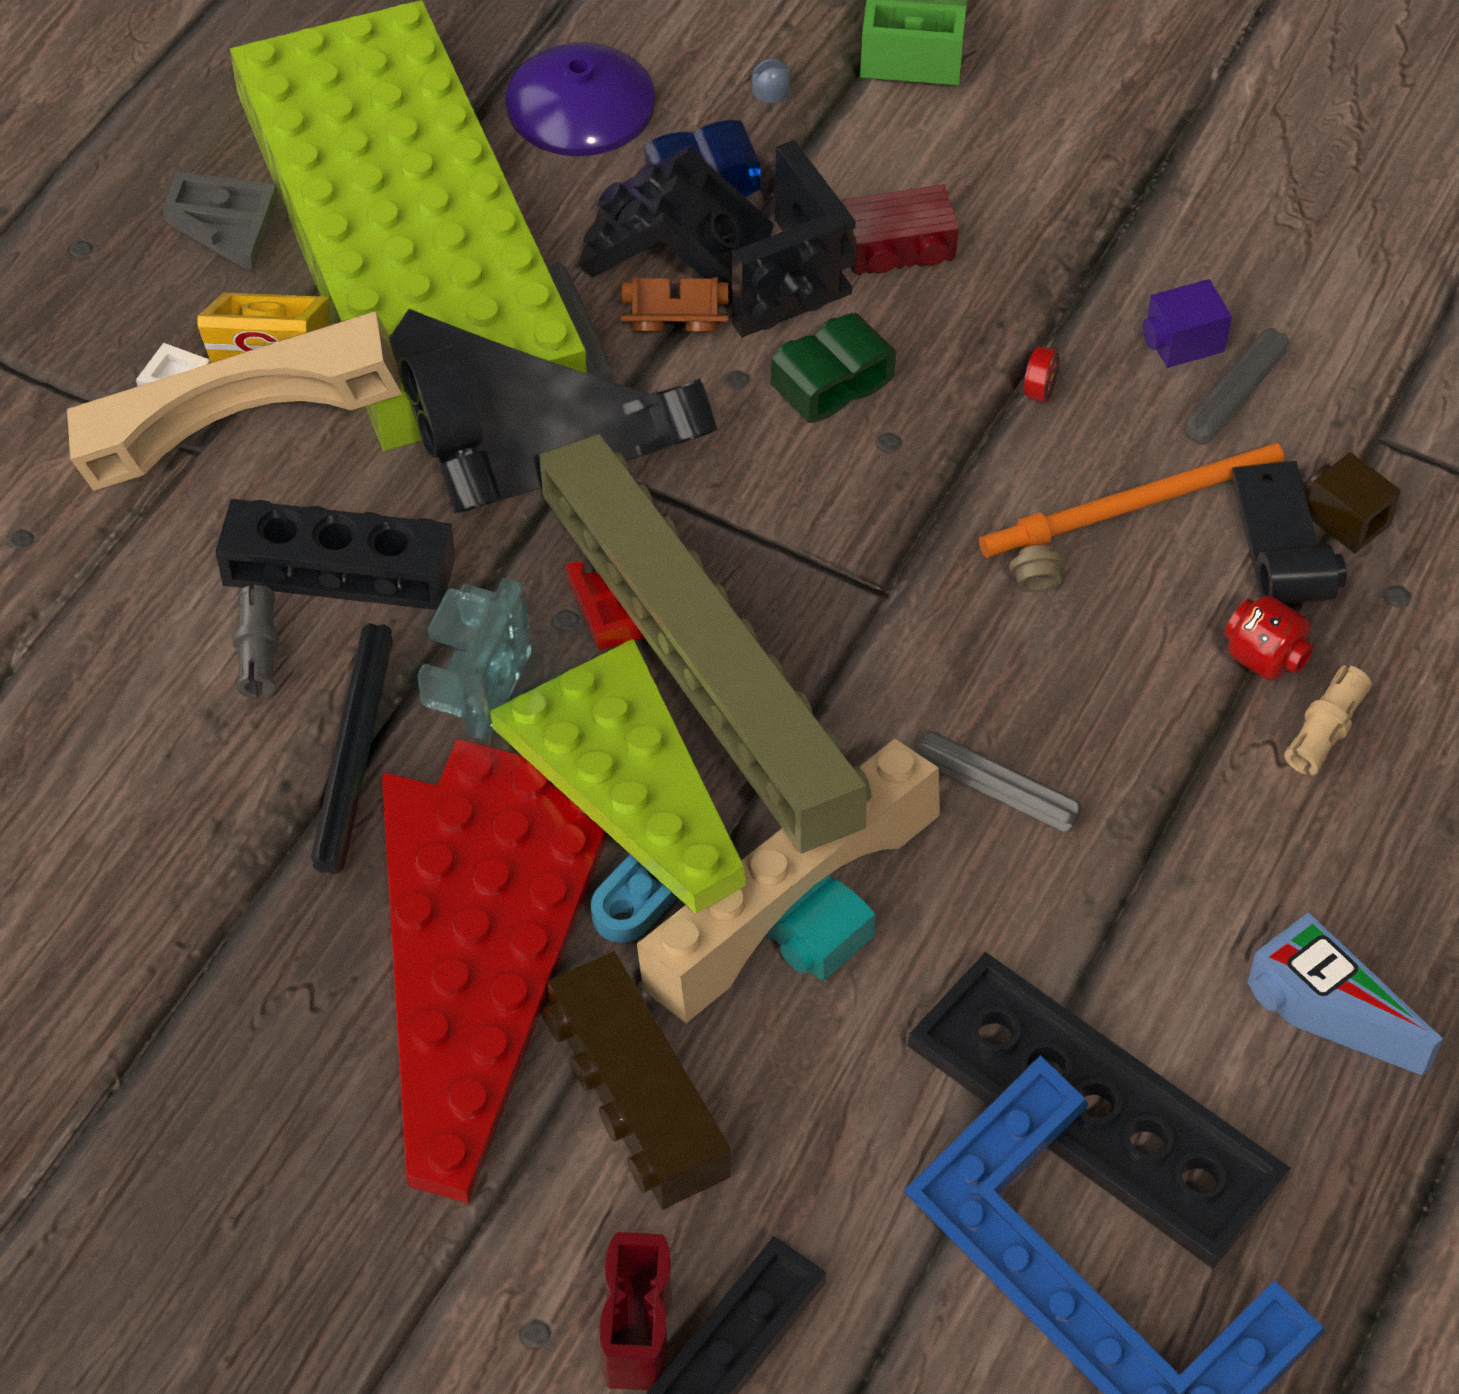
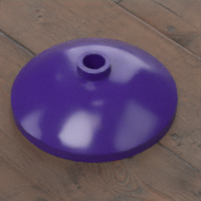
(580, 99)

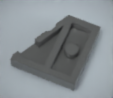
(222, 213)

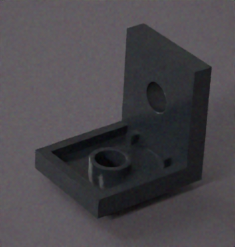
(677, 205)
(808, 249)

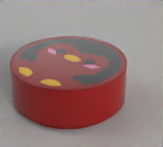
(1041, 373)

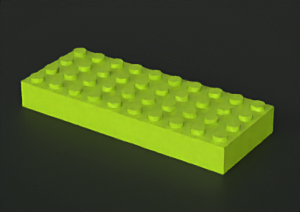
(398, 189)

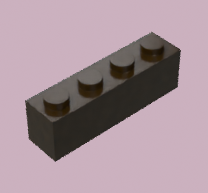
(638, 1080)

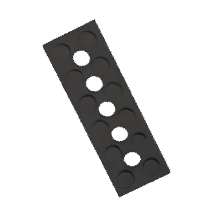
(1140, 1099)

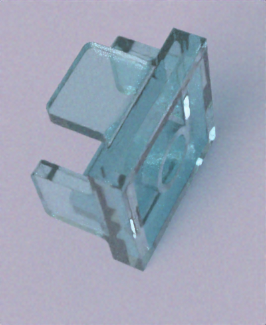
(497, 646)

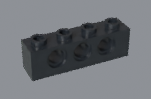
(336, 553)

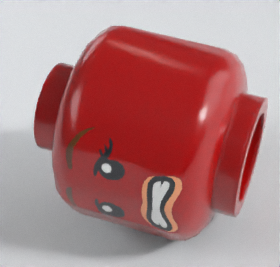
(1269, 637)

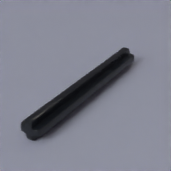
(352, 749)

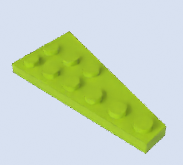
(623, 763)

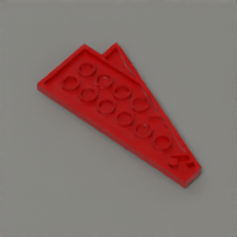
(480, 917)

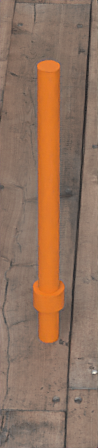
(1039, 529)

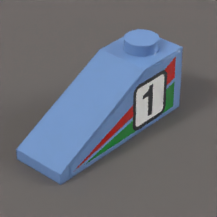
(1335, 996)

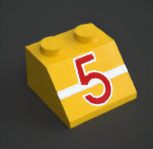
(252, 321)

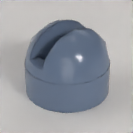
(771, 81)

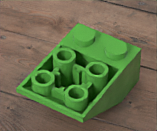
(913, 40)

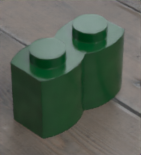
(832, 367)

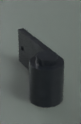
(1283, 536)

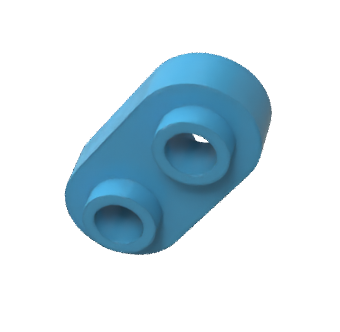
(633, 892)

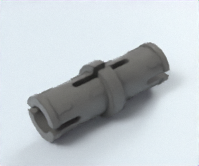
(256, 641)

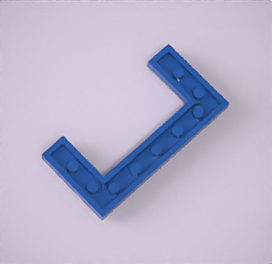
(964, 1202)

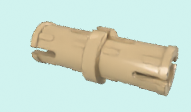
(1328, 720)

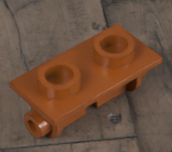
(654, 306)

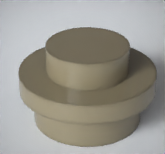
(1037, 568)

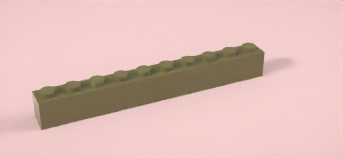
(706, 645)

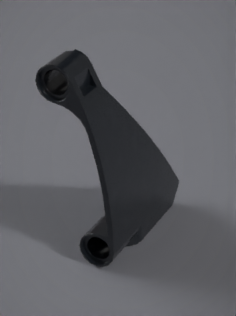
(498, 408)

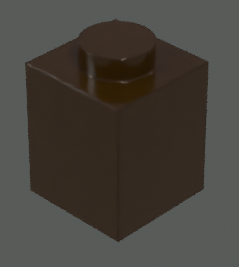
(1352, 501)

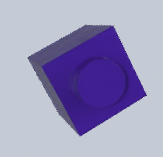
(1187, 323)

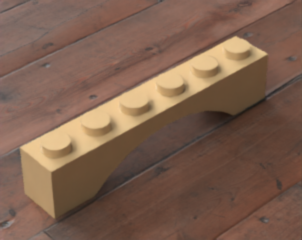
(135, 428)
(700, 954)

